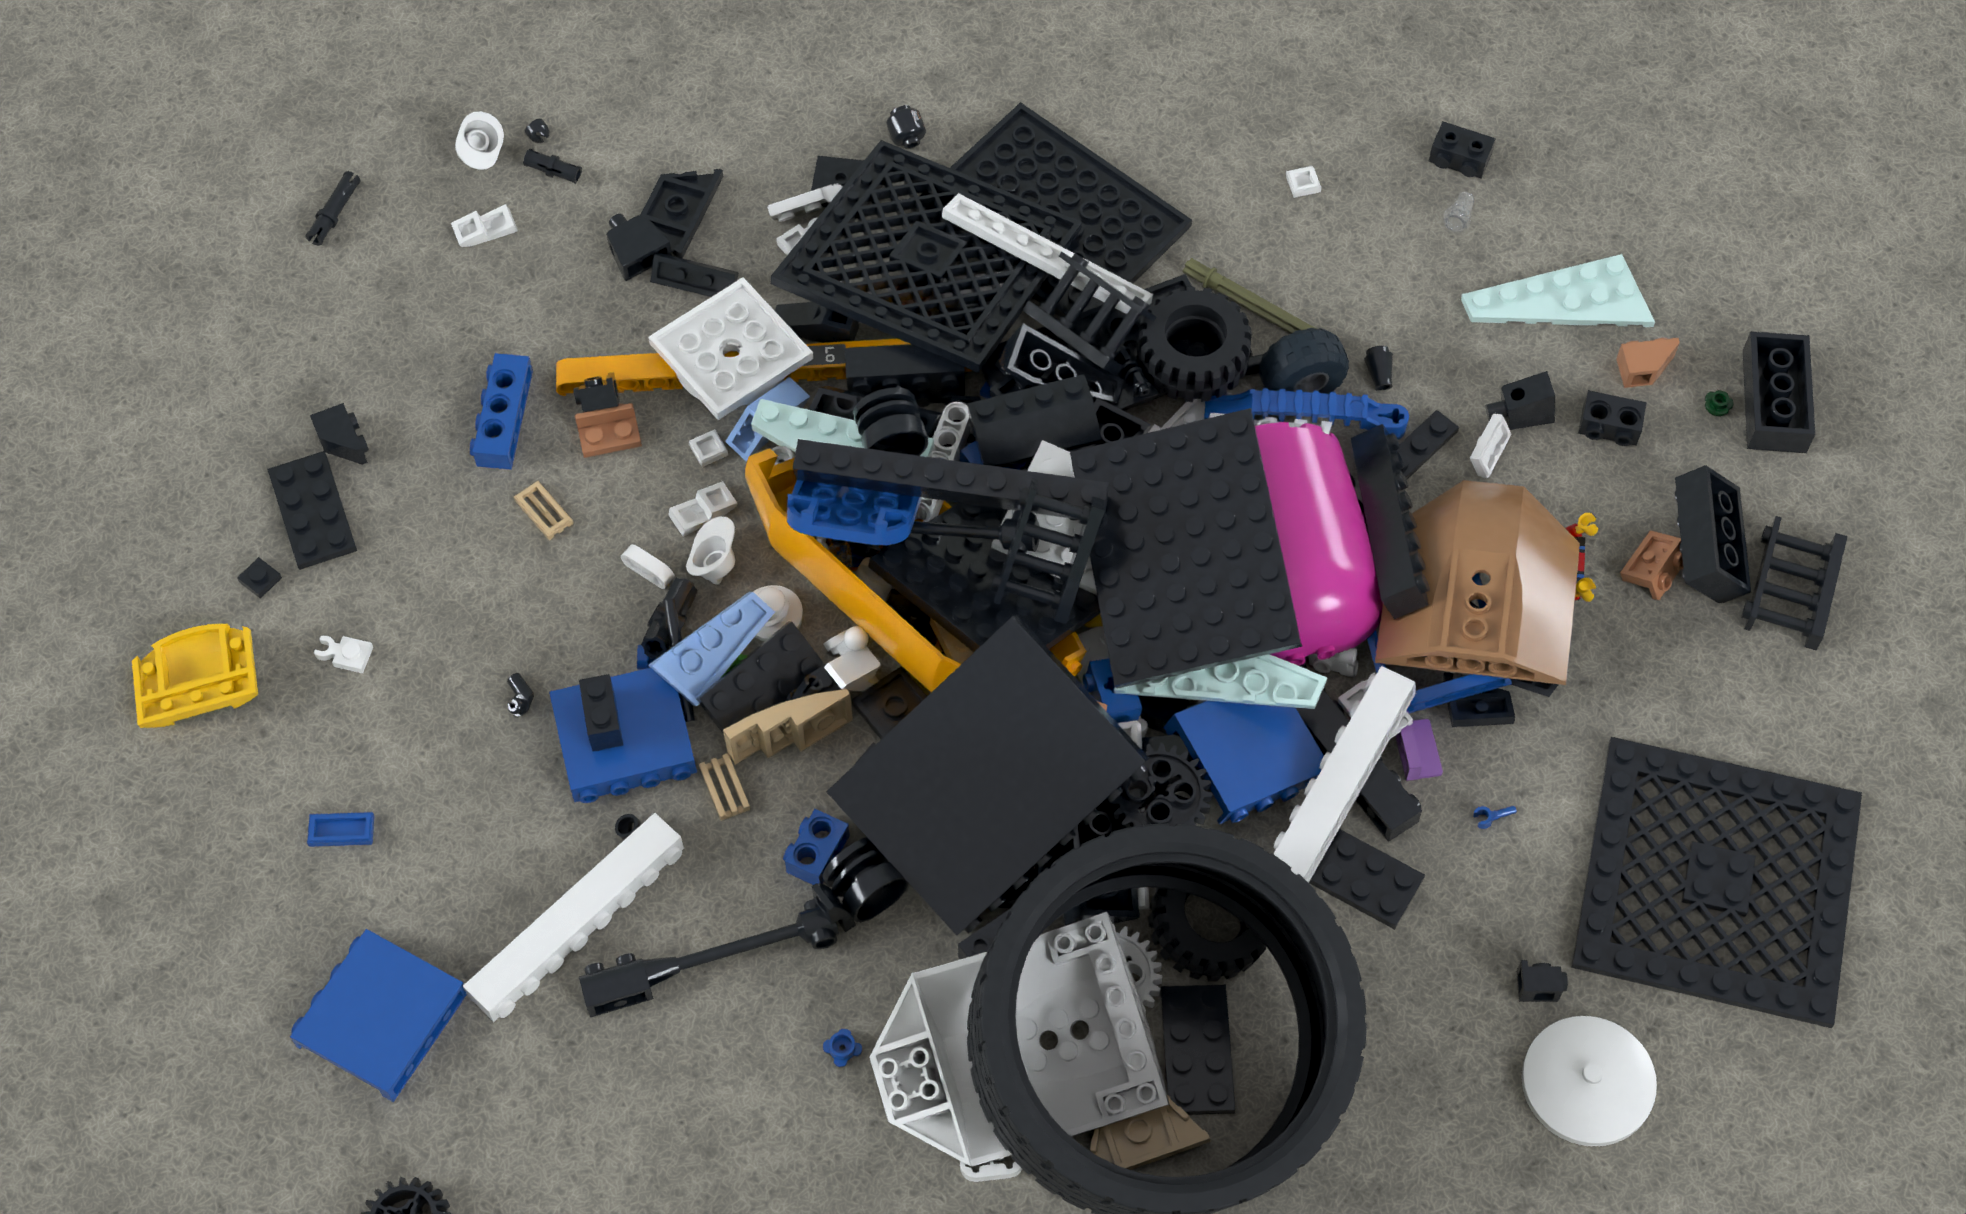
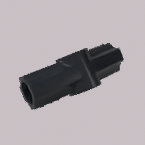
(656, 639)

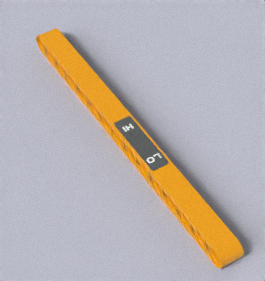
(651, 371)

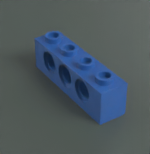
(500, 451)

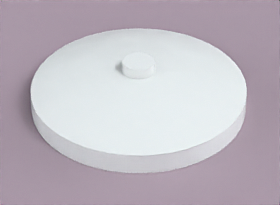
(1589, 1081)

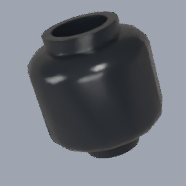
(906, 126)

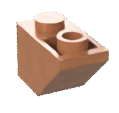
(1645, 361)

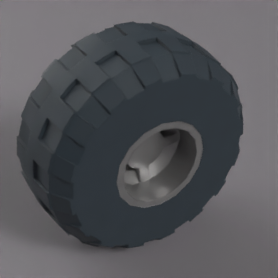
(1305, 362)

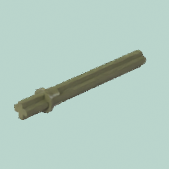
(1243, 297)

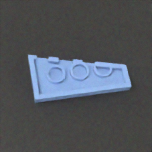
(712, 648)

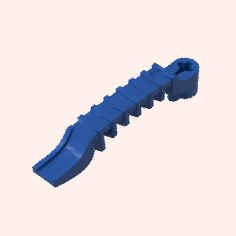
(1314, 405)

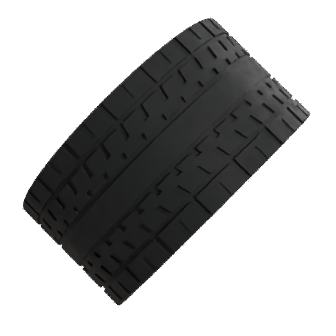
(1283, 915)

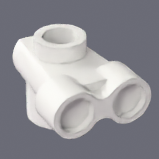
(1341, 662)

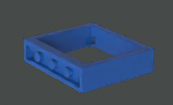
(1448, 690)

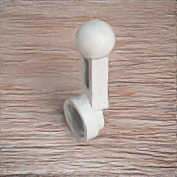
(850, 639)

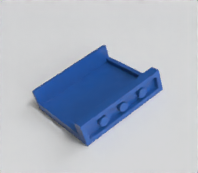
(651, 731)
(1248, 753)
(379, 1013)

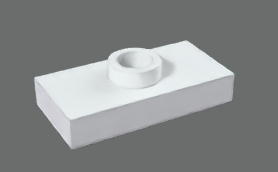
(1490, 446)

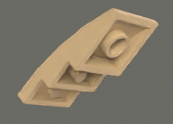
(793, 721)

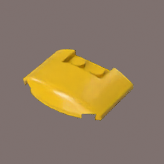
(194, 674)

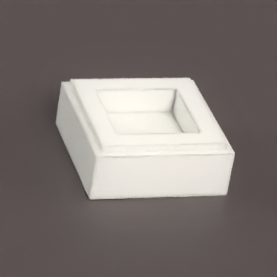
(1303, 181)
(708, 448)

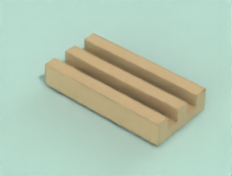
(557, 527)
(715, 764)

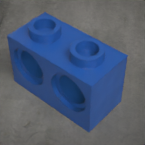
(820, 849)

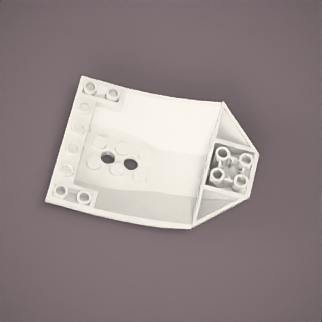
(1081, 1083)

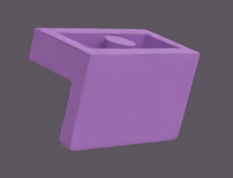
(1418, 751)

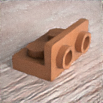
(608, 430)
(1654, 563)

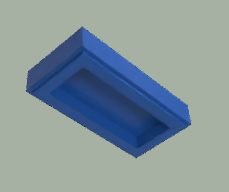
(340, 829)

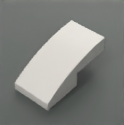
(478, 229)
(708, 504)

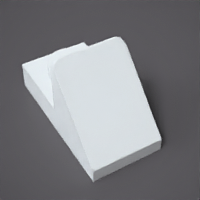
(854, 670)

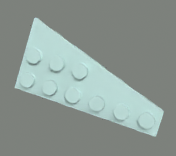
(1574, 295)
(788, 423)
(1248, 681)

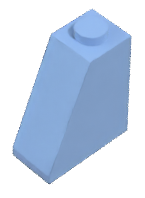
(743, 438)

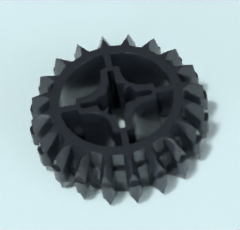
(419, 1193)

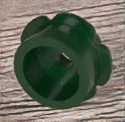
(1716, 408)

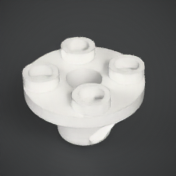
(786, 608)

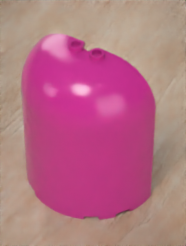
(1320, 540)

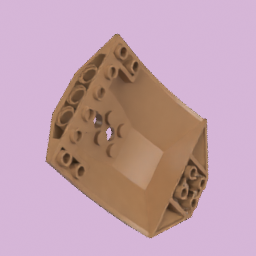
(1528, 598)

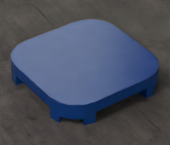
(851, 513)

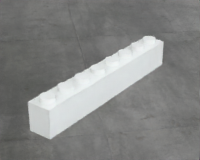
(1344, 771)
(574, 918)

